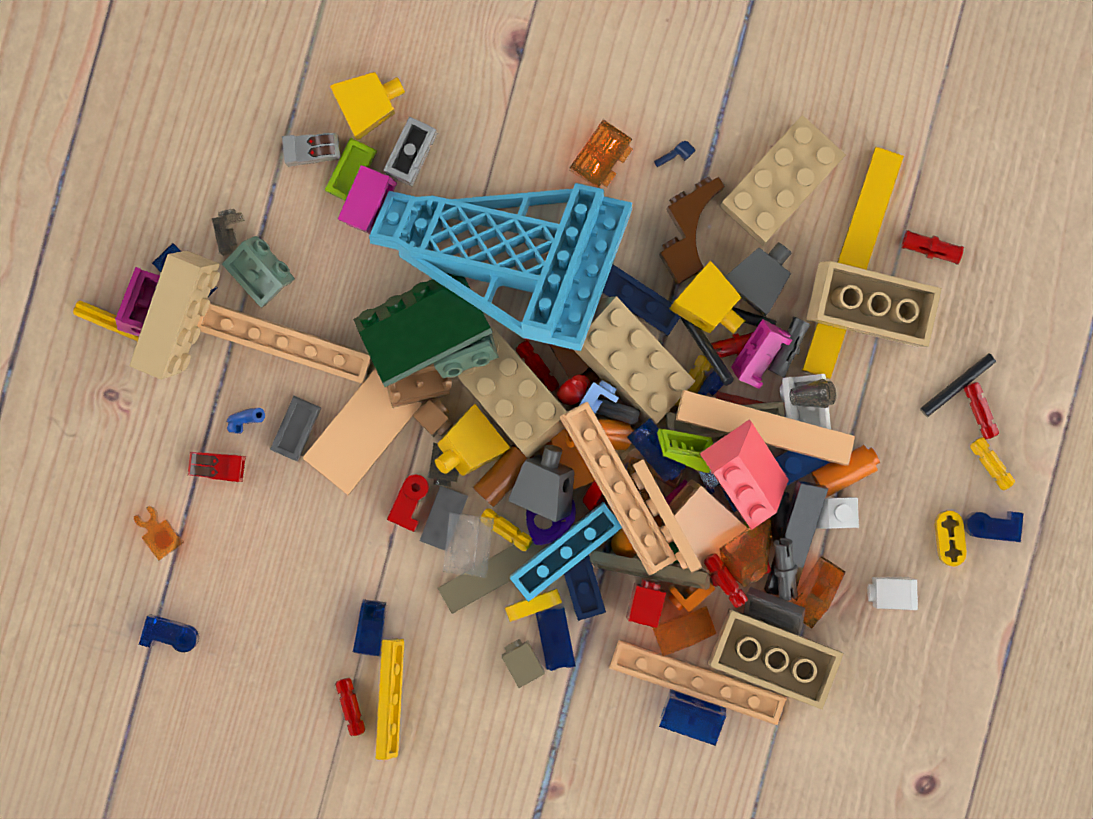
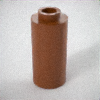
(501, 476)

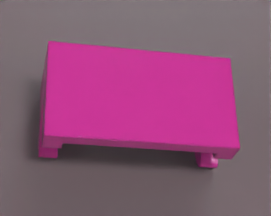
(366, 199)
(136, 301)
(759, 353)

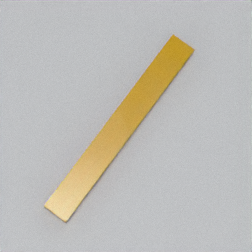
(856, 250)

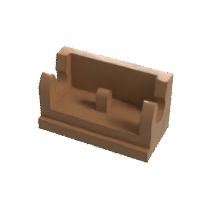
(419, 387)

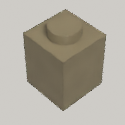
(522, 662)

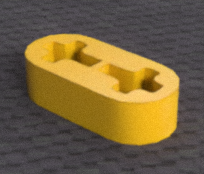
(957, 538)
(537, 604)

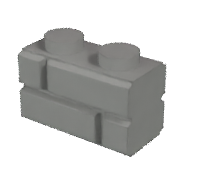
(410, 151)

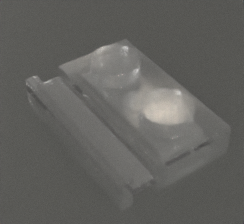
(468, 545)

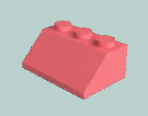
(747, 473)

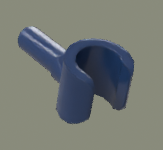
(684, 149)

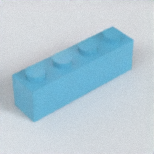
(565, 551)

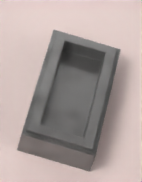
(295, 428)
(437, 524)
(774, 610)

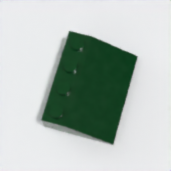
(419, 329)

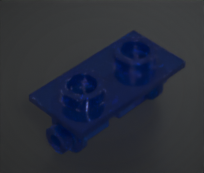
(647, 443)

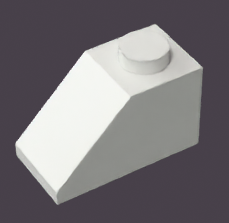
(839, 513)
(893, 593)

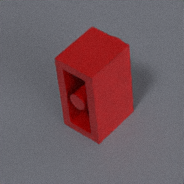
(646, 603)

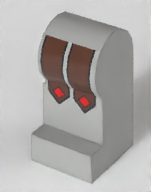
(310, 148)

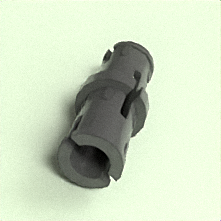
(787, 352)
(785, 569)

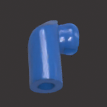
(247, 416)

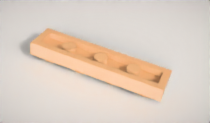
(671, 529)

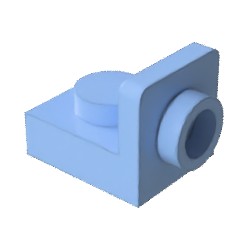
(594, 392)

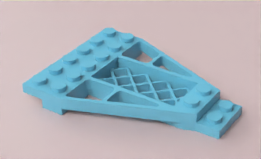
(563, 286)

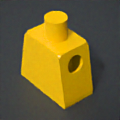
(366, 101)
(709, 301)
(470, 444)

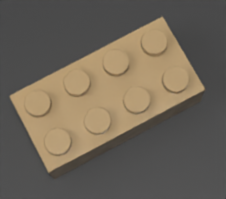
(782, 180)
(873, 304)
(174, 314)
(633, 361)
(515, 398)
(775, 658)

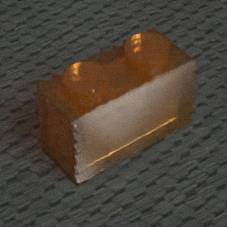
(601, 155)

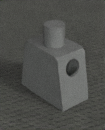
(761, 277)
(545, 485)

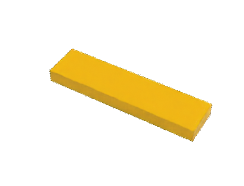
(389, 699)

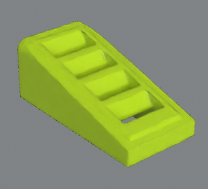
(689, 450)

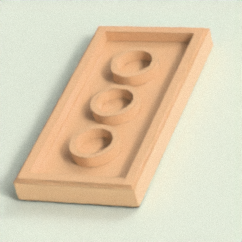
(359, 434)

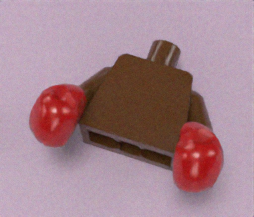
(578, 372)

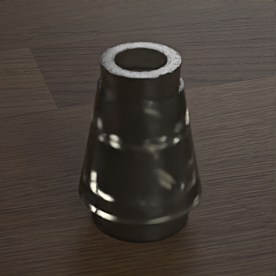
(814, 394)

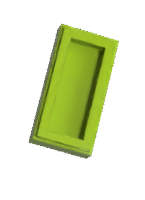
(352, 158)

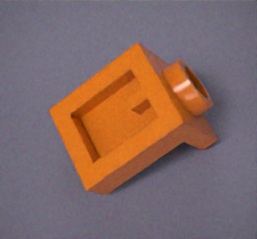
(694, 597)

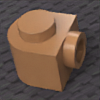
(433, 417)

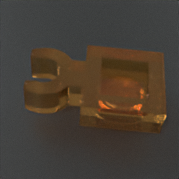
(161, 537)

